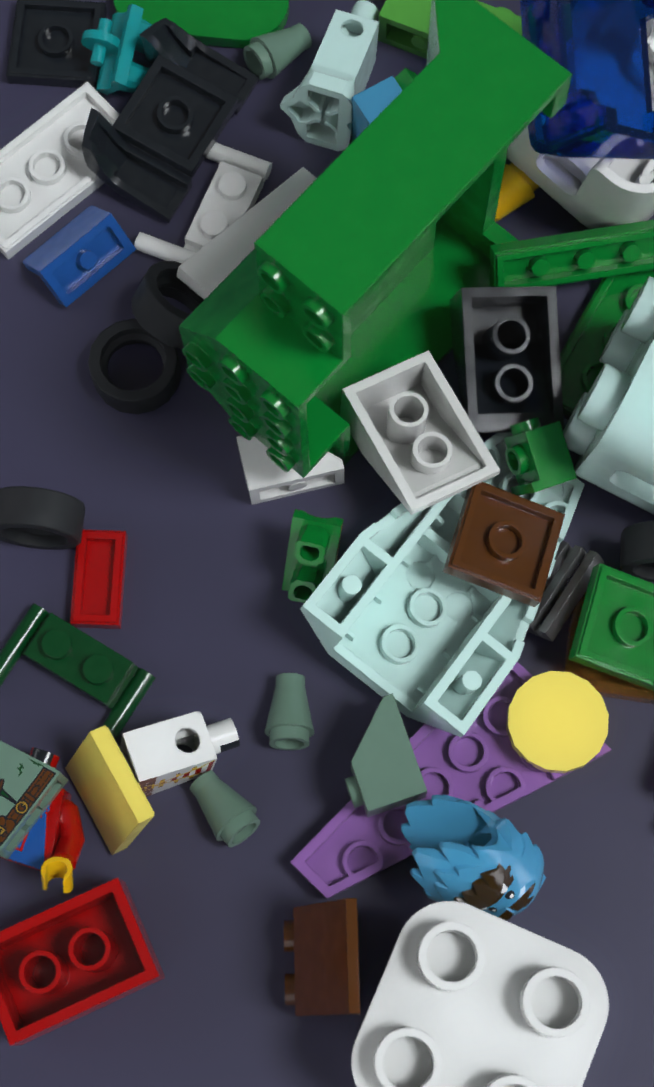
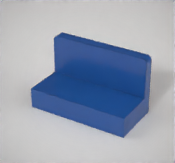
(80, 254)

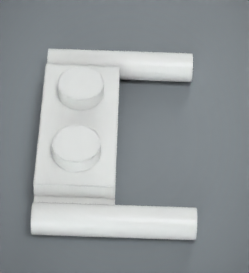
(228, 197)

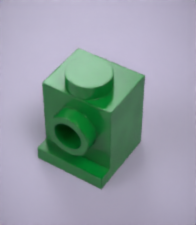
(538, 456)

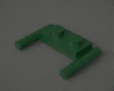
(79, 662)

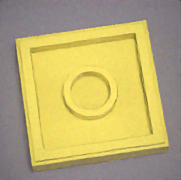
(109, 789)

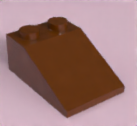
(324, 959)

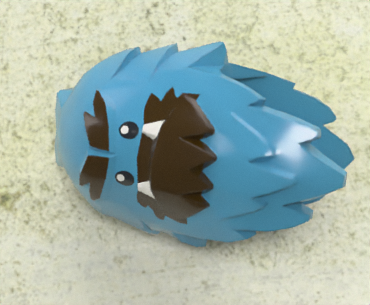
(472, 856)

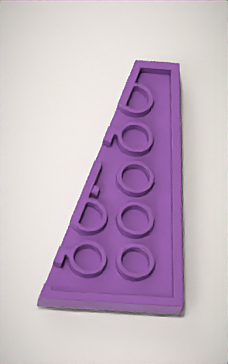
(470, 767)

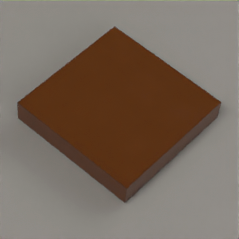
(504, 543)

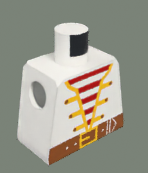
(161, 764)

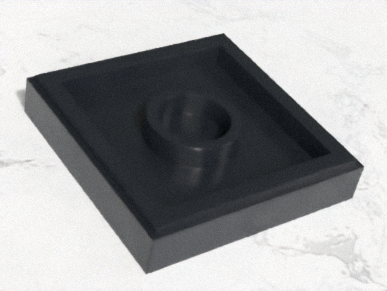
(48, 43)

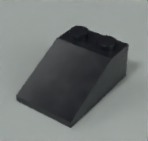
(507, 355)

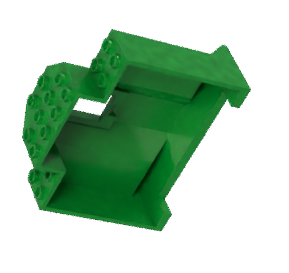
(374, 244)

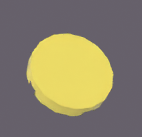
(557, 722)

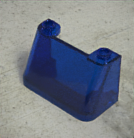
(610, 86)

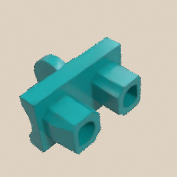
(114, 49)

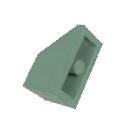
(385, 764)

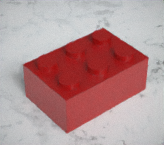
(73, 961)

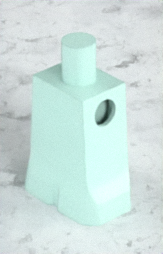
(340, 70)

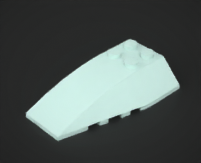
(419, 630)

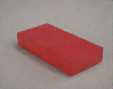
(99, 579)

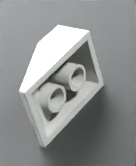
(416, 433)

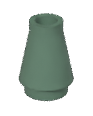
(274, 51)
(289, 716)
(226, 811)

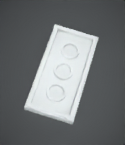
(46, 170)
(229, 248)

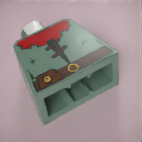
(25, 794)

